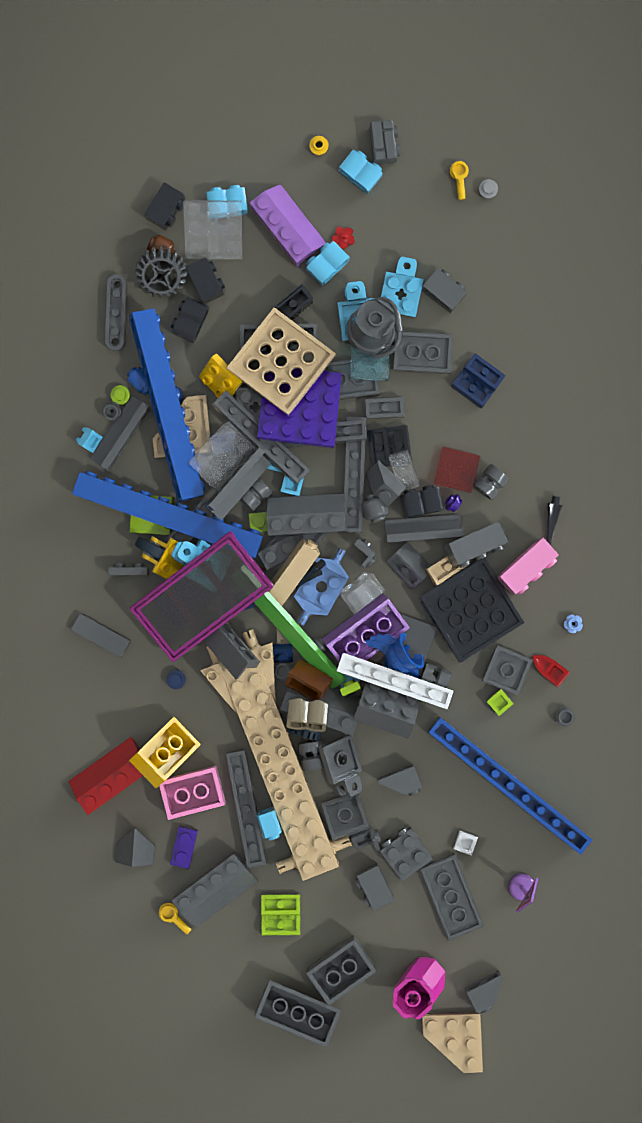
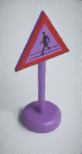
(523, 888)

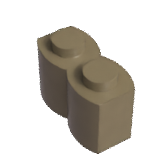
(307, 715)

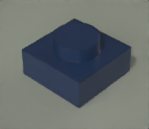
(282, 653)

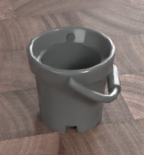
(374, 327)

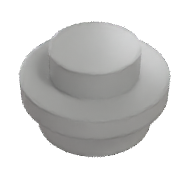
(488, 189)

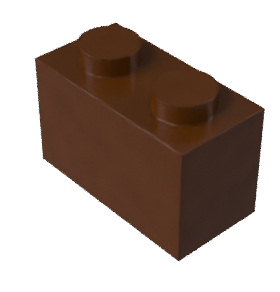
(308, 681)

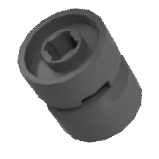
(491, 481)
(256, 493)
(433, 675)
(314, 761)

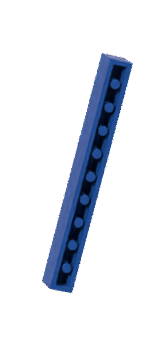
(166, 404)
(161, 512)
(509, 785)

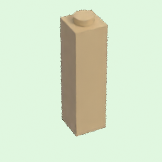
(293, 569)

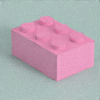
(528, 566)
(192, 792)

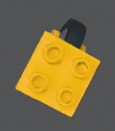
(167, 564)

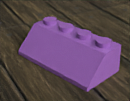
(287, 224)
(374, 619)

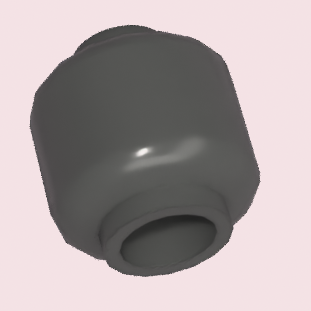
(374, 509)

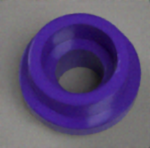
(453, 503)

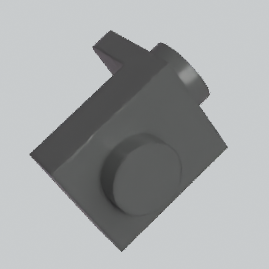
(365, 547)
(365, 838)

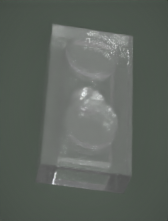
(404, 469)

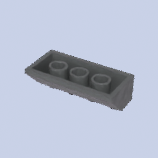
(306, 515)
(340, 708)
(214, 889)
(297, 1013)

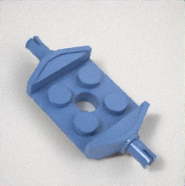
(317, 602)

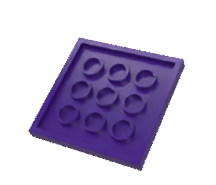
(313, 418)

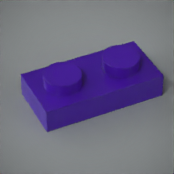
(184, 847)

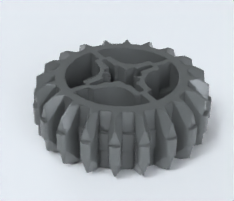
(150, 281)

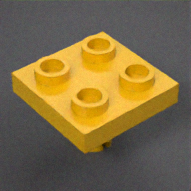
(218, 377)

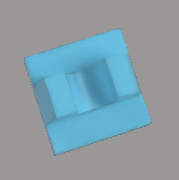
(89, 439)

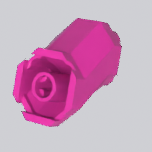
(418, 988)

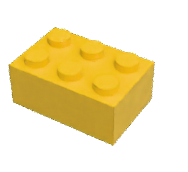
(164, 752)

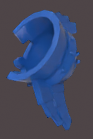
(396, 654)

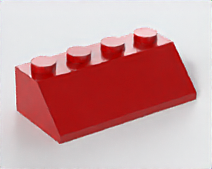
(106, 777)

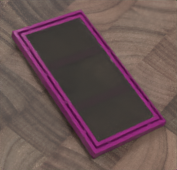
(201, 596)

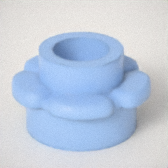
(568, 623)

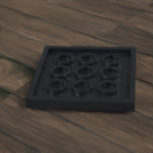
(471, 610)

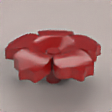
(343, 237)

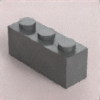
(476, 545)

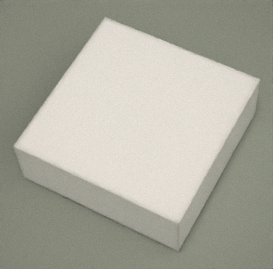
(465, 842)

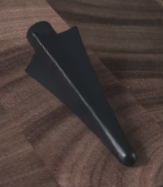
(553, 514)
(313, 572)

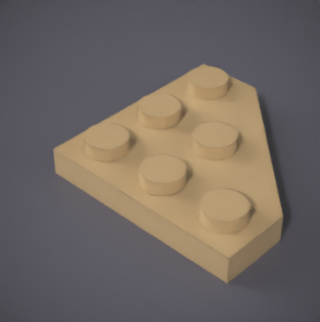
(197, 420)
(457, 1038)

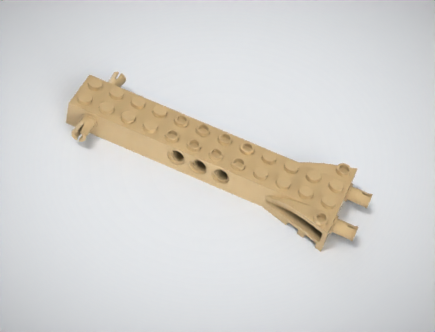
(255, 703)

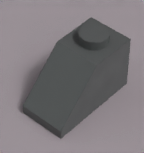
(384, 483)
(403, 781)
(485, 992)

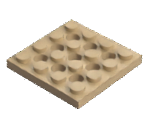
(291, 333)

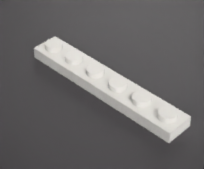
(395, 681)

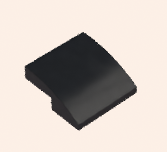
(386, 442)

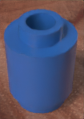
(137, 380)

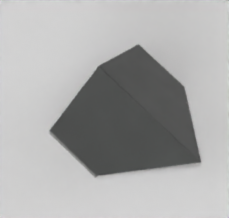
(135, 850)

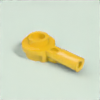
(459, 171)
(168, 913)

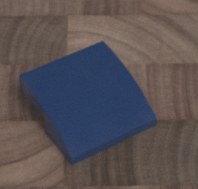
(478, 381)

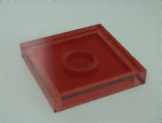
(457, 470)

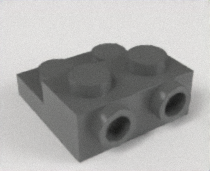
(405, 853)

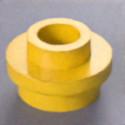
(318, 151)

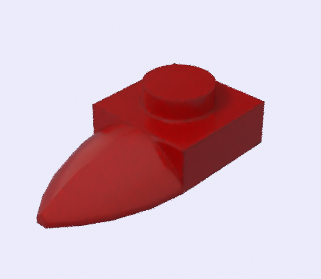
(550, 669)

